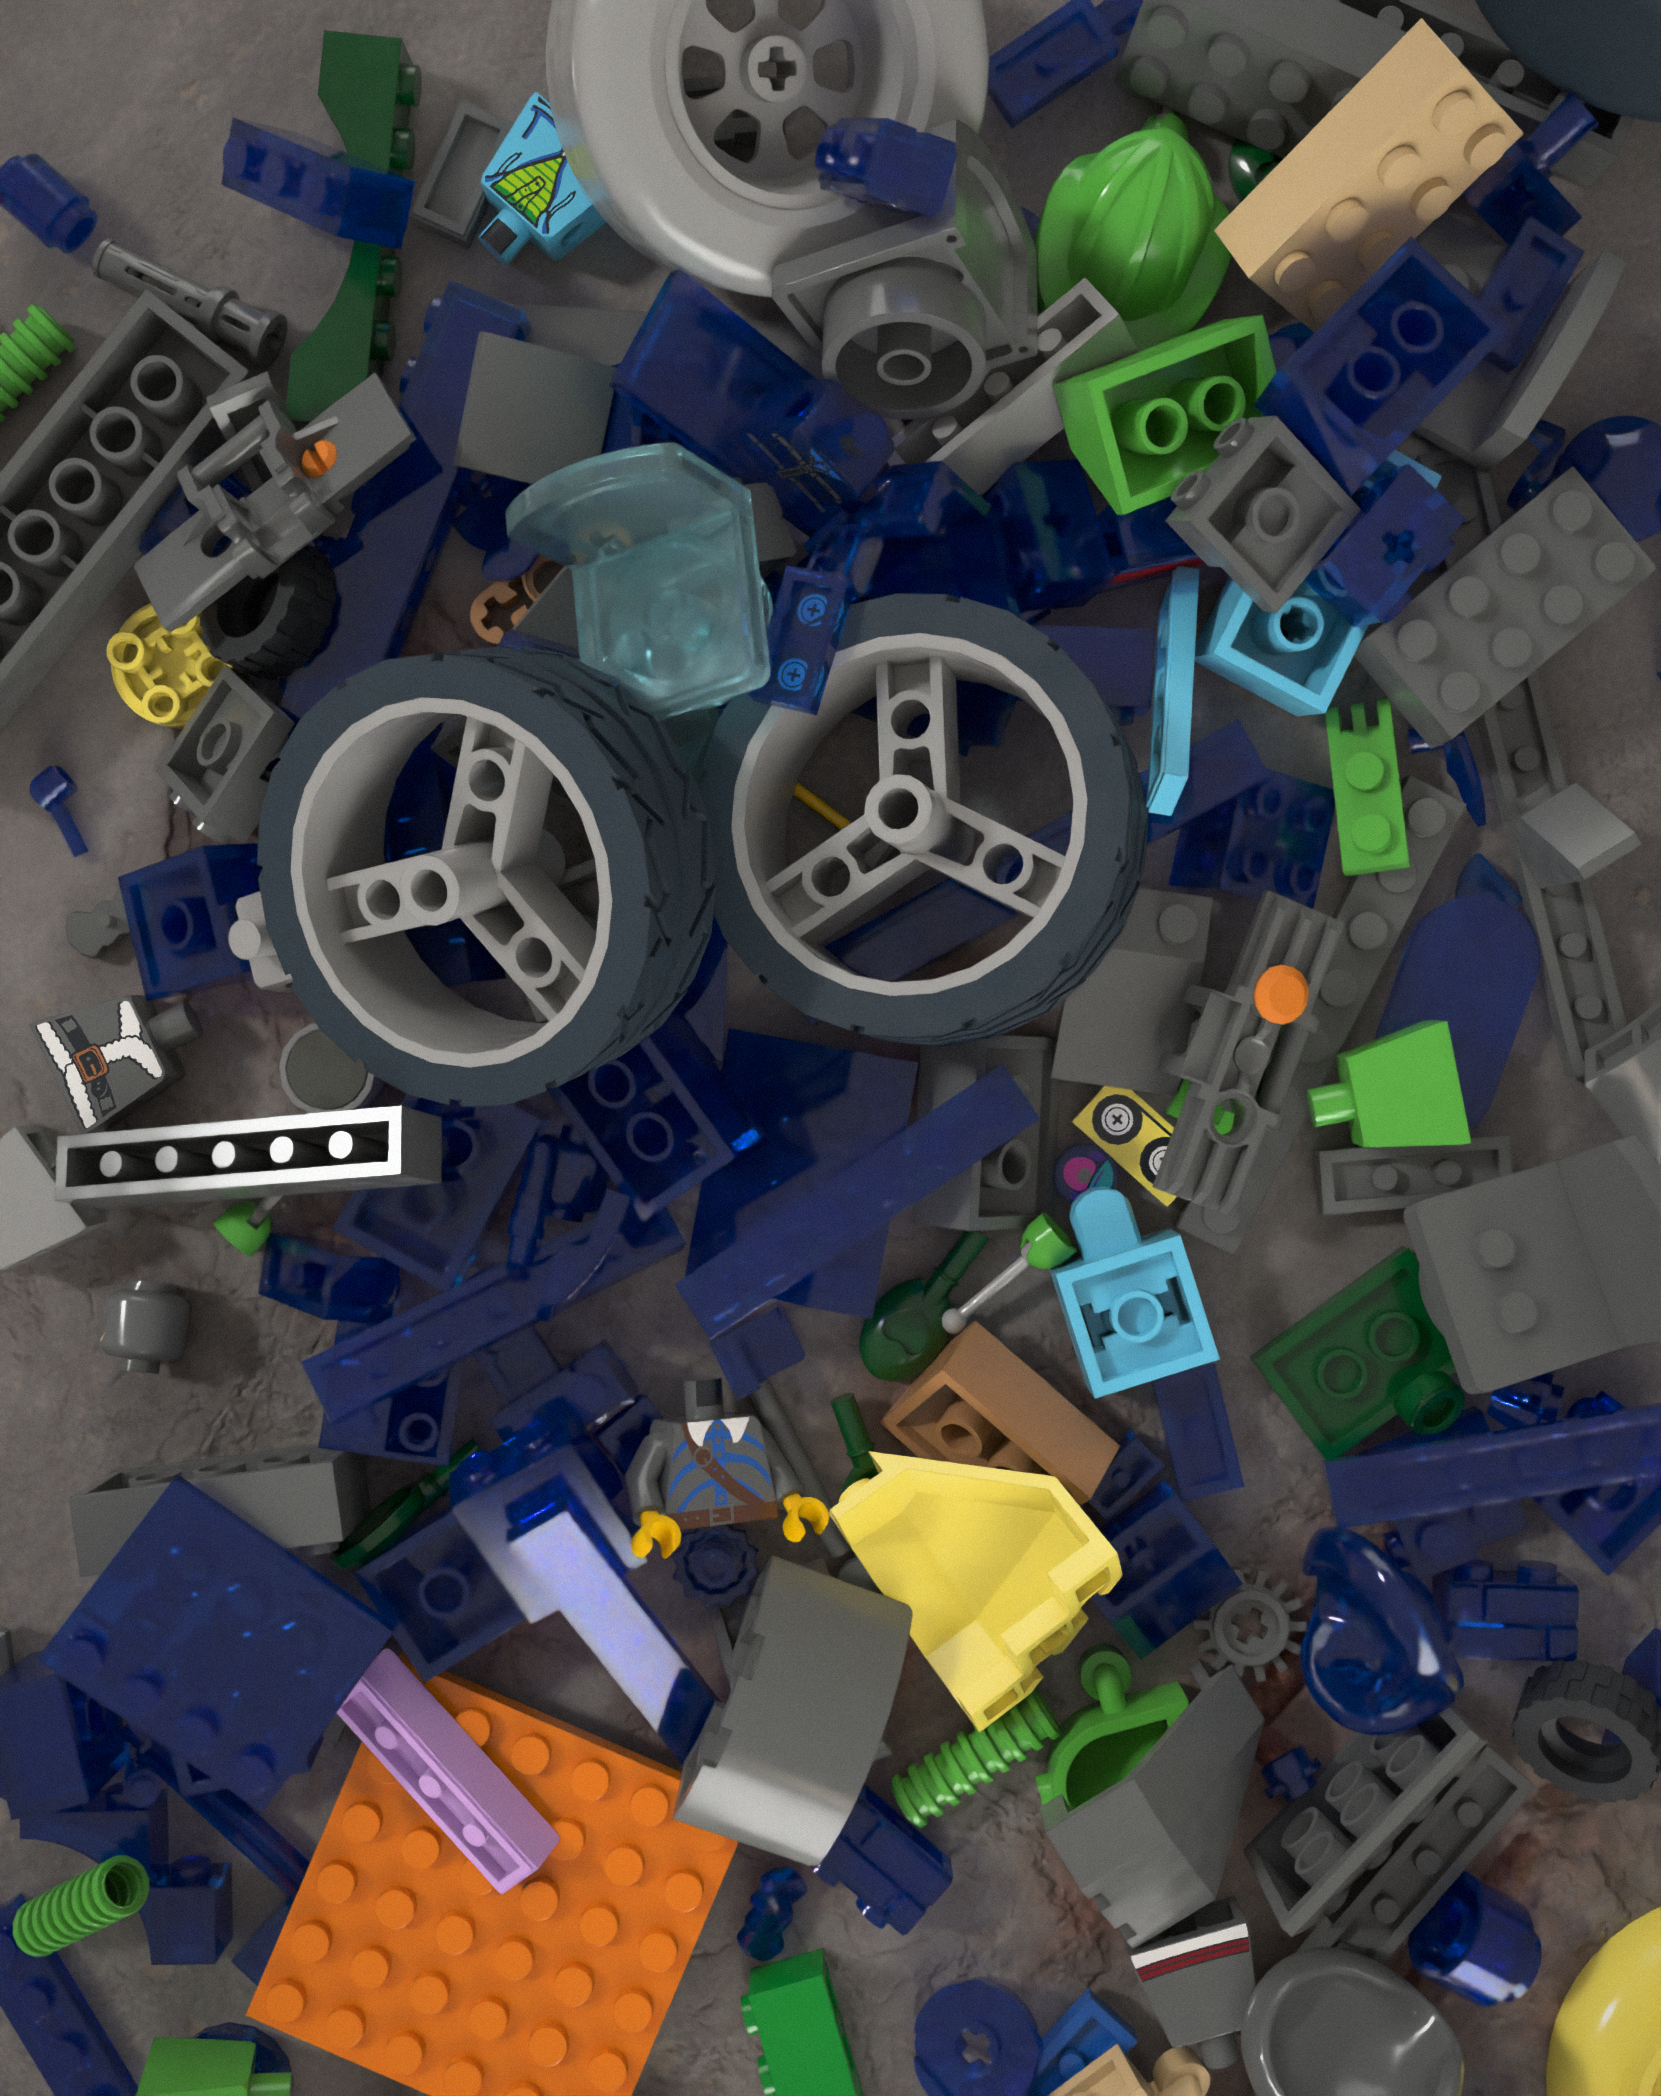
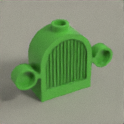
(1108, 1737)

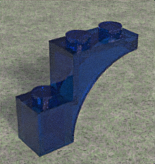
(187, 1900)

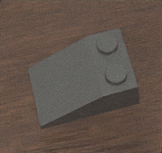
(1132, 1003)

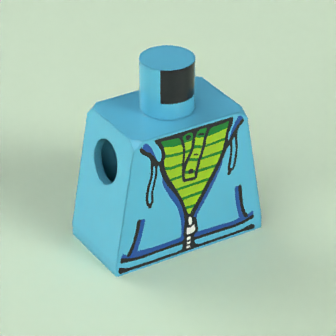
(535, 191)

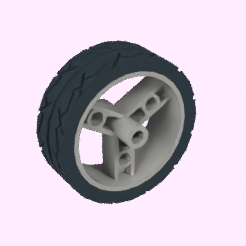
(910, 657)
(344, 911)

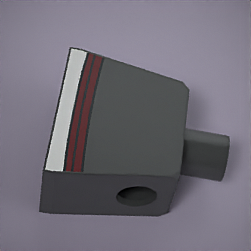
(1200, 1979)

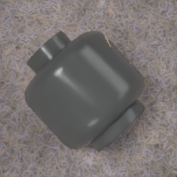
(146, 1325)

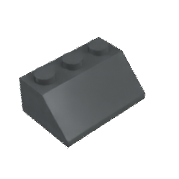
(1016, 1178)

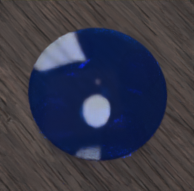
(1623, 468)

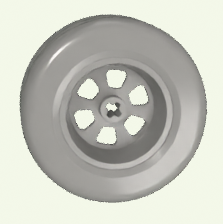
(651, 149)

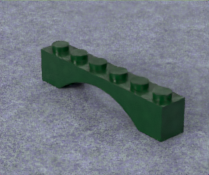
(368, 96)

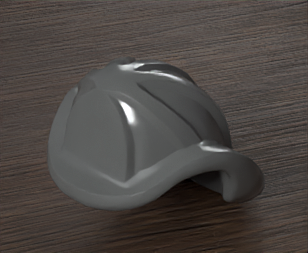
(1346, 2028)

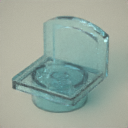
(657, 573)

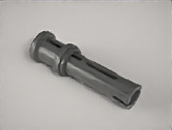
(219, 309)

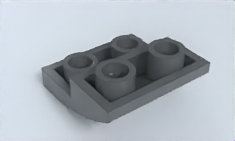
(531, 410)

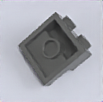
(1261, 510)
(223, 757)

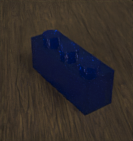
(317, 183)

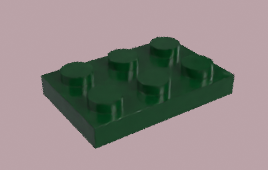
(1355, 1355)

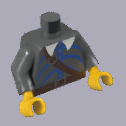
(712, 1473)

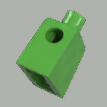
(1396, 1091)
(208, 2069)

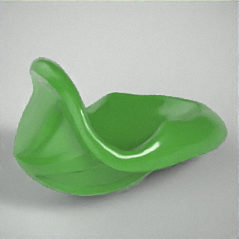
(1138, 231)

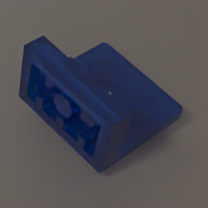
(1259, 842)

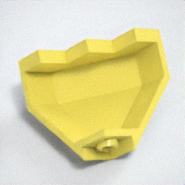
(984, 1564)

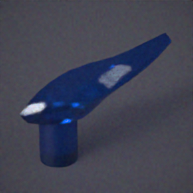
(1460, 767)

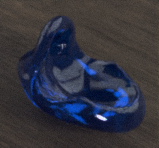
(1375, 1639)

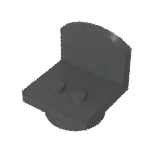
(925, 303)
(1495, 408)
(1543, 1264)

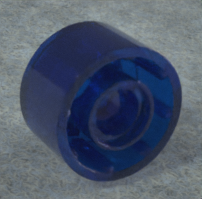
(1477, 1943)

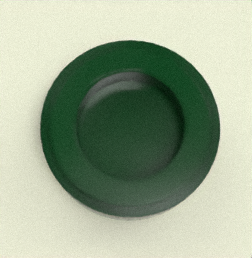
(1430, 1403)

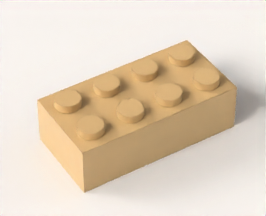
(1368, 178)

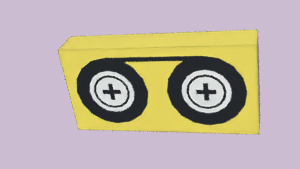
(1129, 1133)

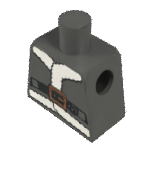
(115, 1056)

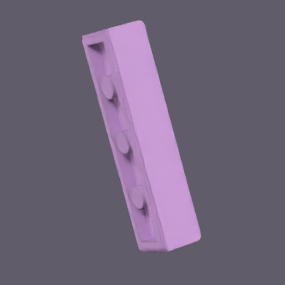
(447, 1773)

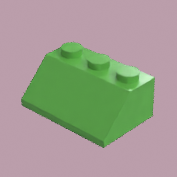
(1160, 410)

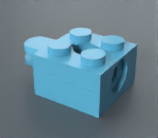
(1129, 1298)

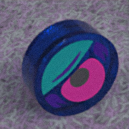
(1082, 1168)

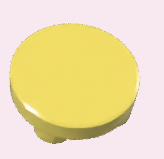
(162, 671)

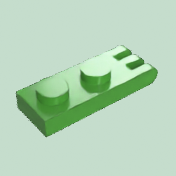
(1367, 791)

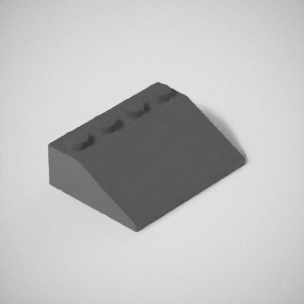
(1355, 1813)

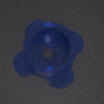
(1290, 1774)

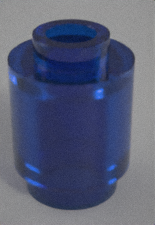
(45, 203)

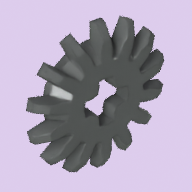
(1256, 1649)

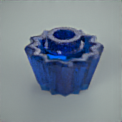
(1526, 1401)
(715, 1564)

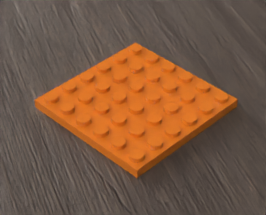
(471, 1992)

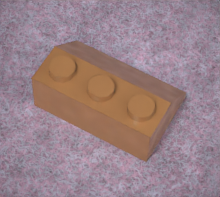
(995, 1412)

